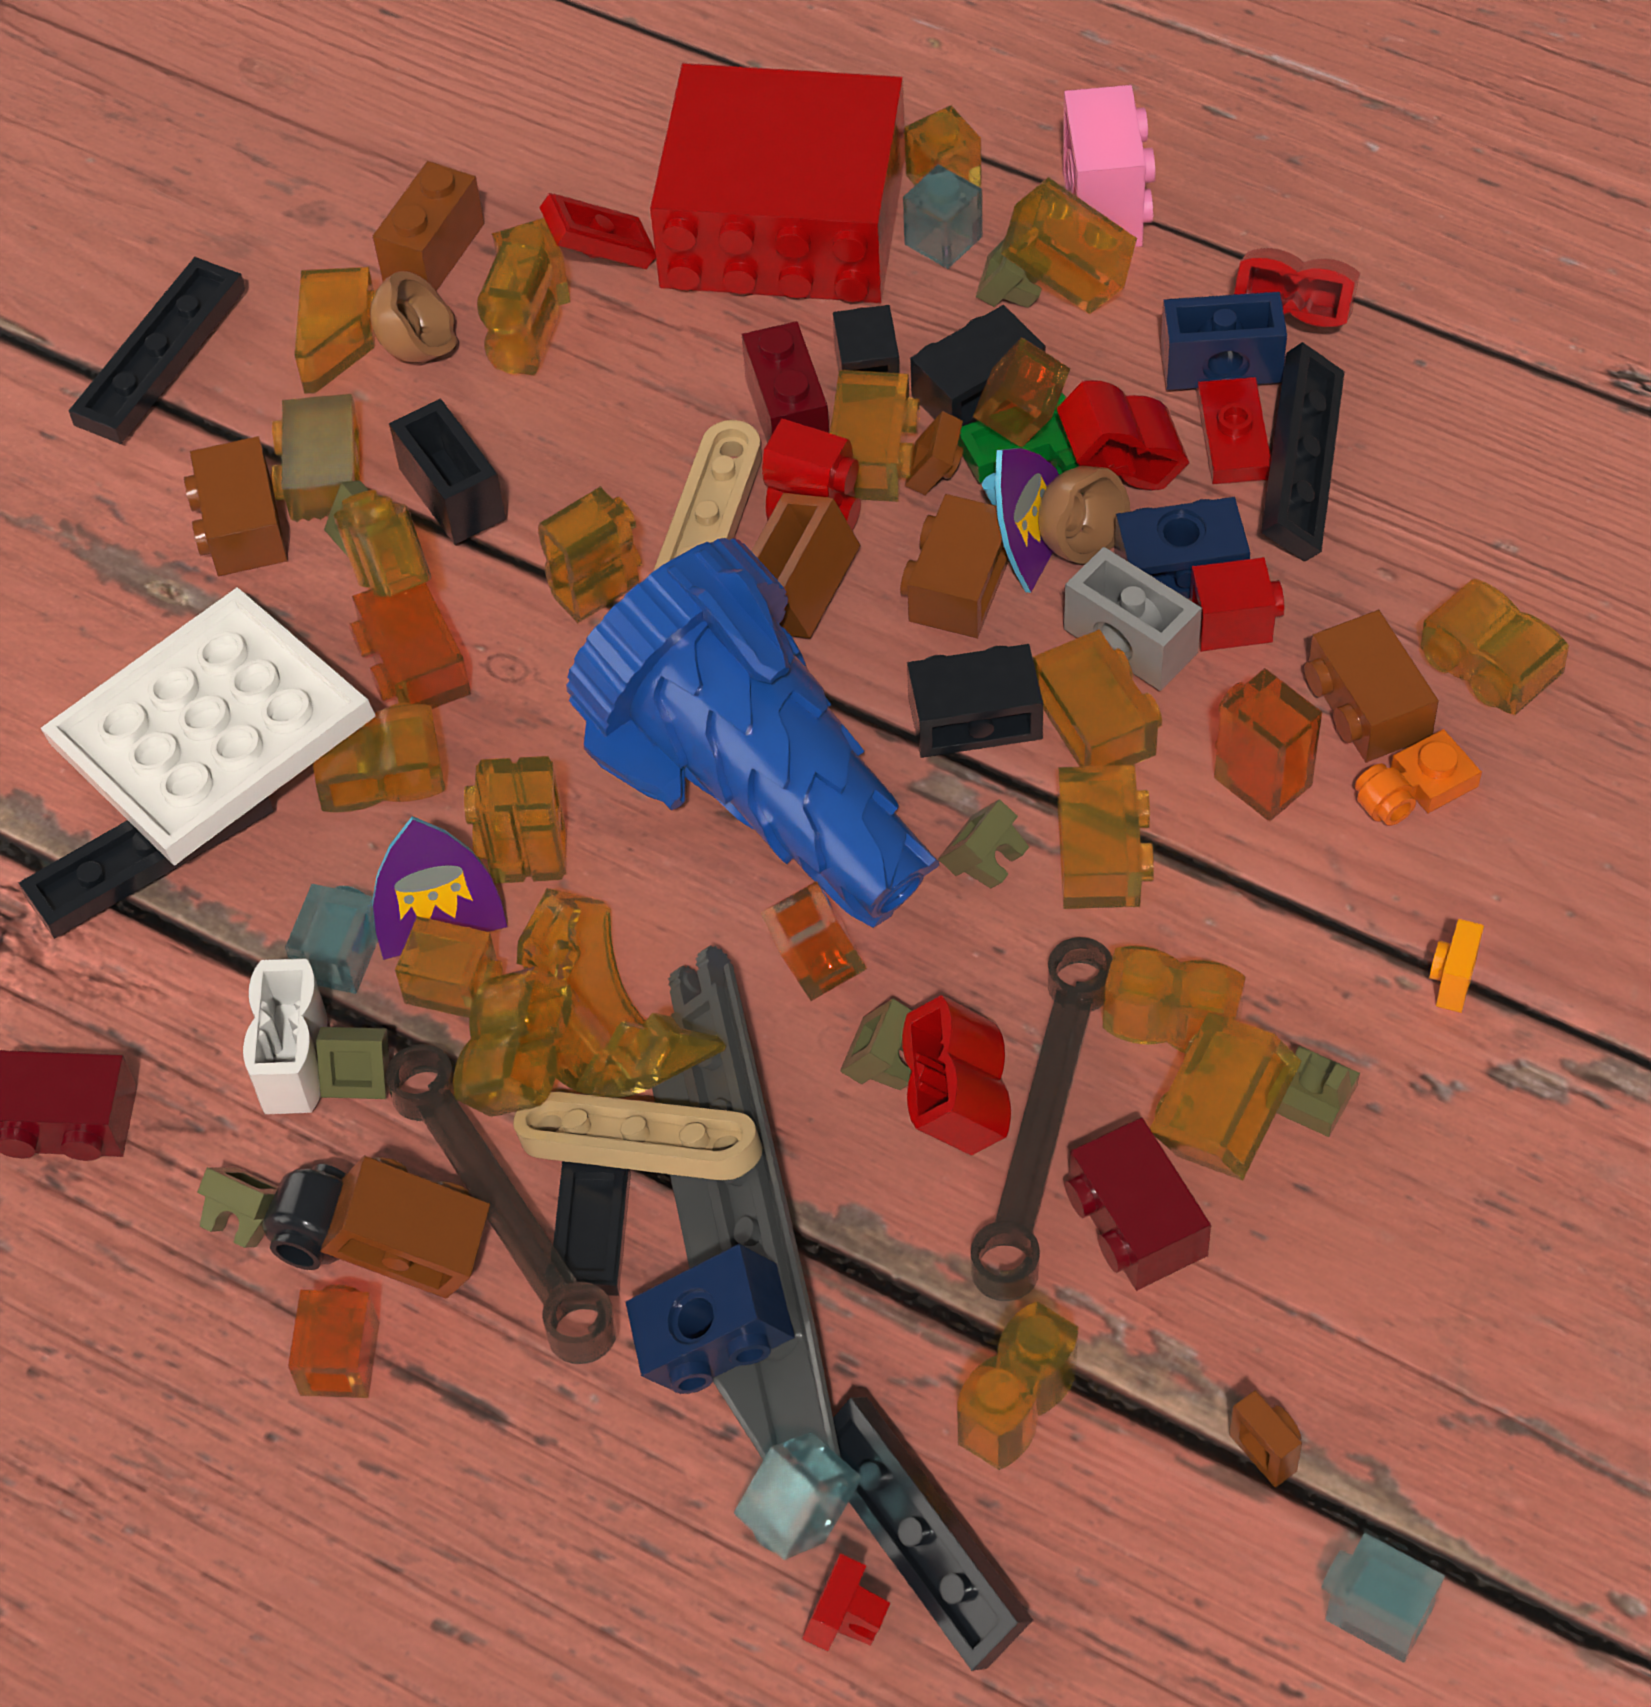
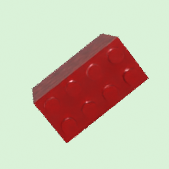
(779, 182)

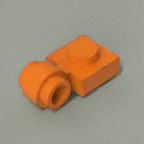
(1429, 771)

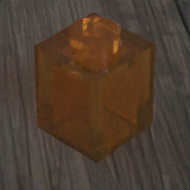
(1021, 392)
(813, 941)
(334, 1342)

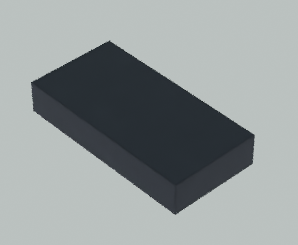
(593, 1223)

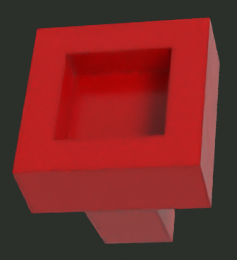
(845, 1607)

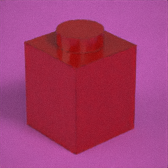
(1236, 603)

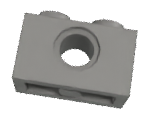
(1134, 614)

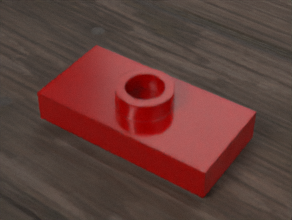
(597, 231)
(1234, 430)

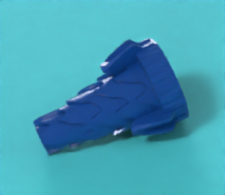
(715, 691)

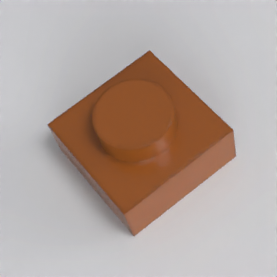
(936, 453)
(1267, 1437)

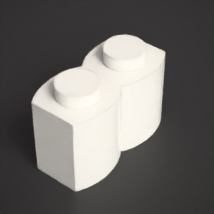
(283, 1036)

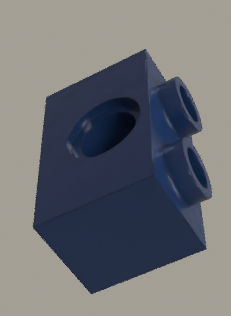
(1223, 339)
(1180, 536)
(709, 1320)

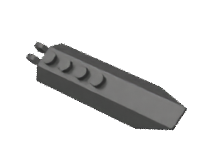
(788, 1389)

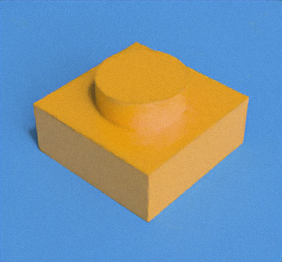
(1455, 964)

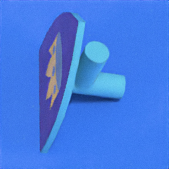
(1017, 493)
(431, 878)

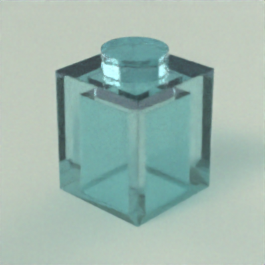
(943, 216)
(335, 936)
(797, 1496)
(1381, 1596)

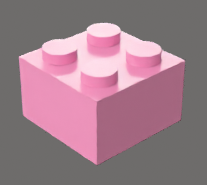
(1106, 155)

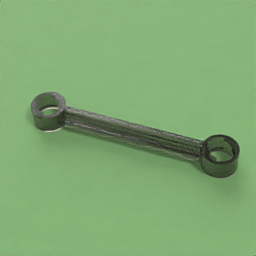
(1041, 1121)
(507, 1210)

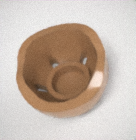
(399, 321)
(1066, 512)

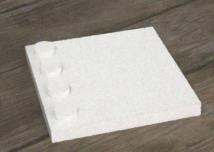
(207, 724)

